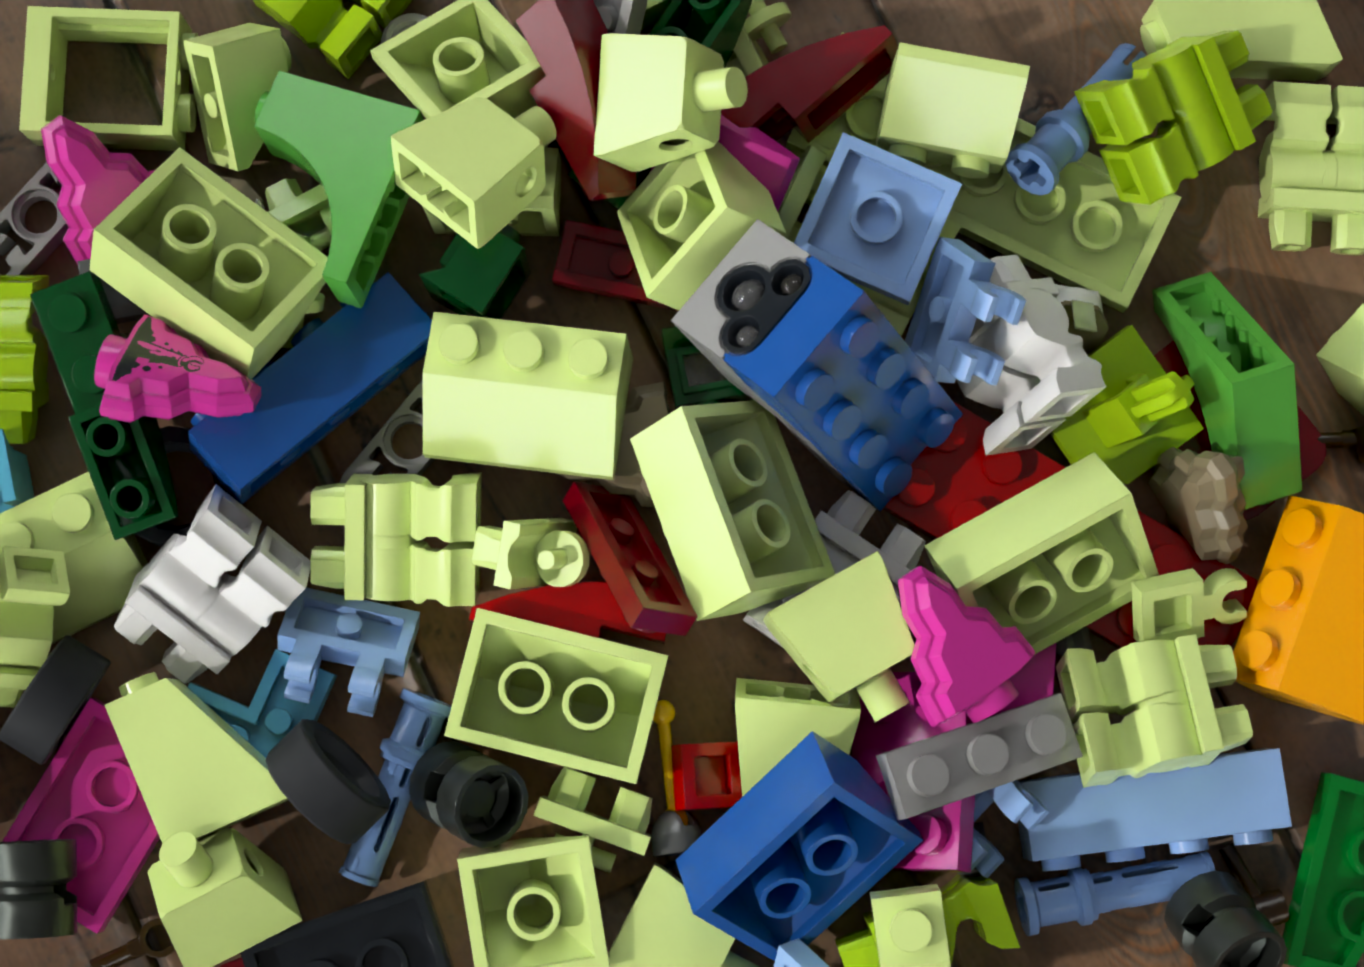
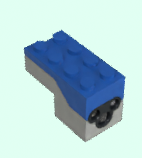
(819, 362)

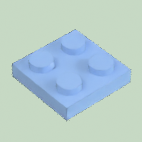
(877, 217)

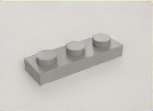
(978, 756)

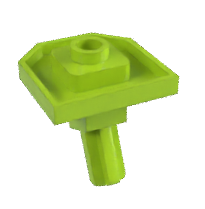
(1134, 415)

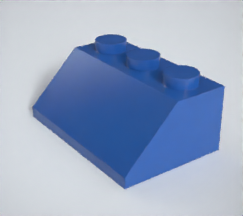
(795, 849)

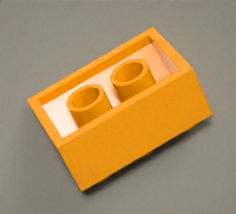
(1308, 613)

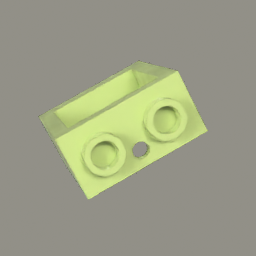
(45, 71)

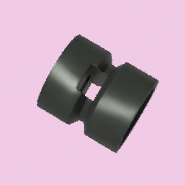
(468, 794)
(34, 889)
(1221, 924)

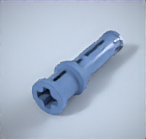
(1062, 134)
(412, 736)
(1086, 895)

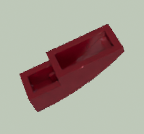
(568, 48)
(815, 83)

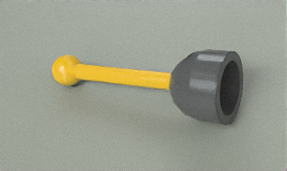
(672, 830)

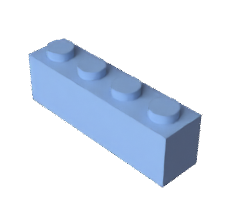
(1183, 807)

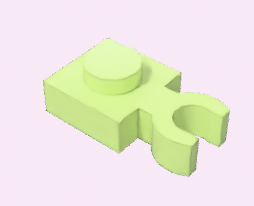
(1180, 602)

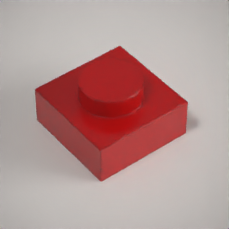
(706, 775)

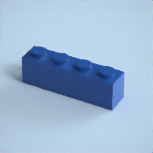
(314, 388)

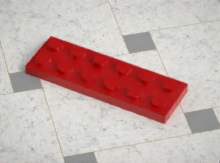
(961, 482)

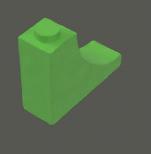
(348, 150)
(1240, 383)

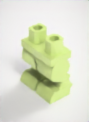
(1306, 173)
(385, 535)
(28, 590)
(1172, 701)

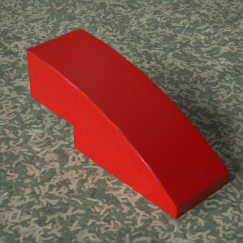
(576, 608)

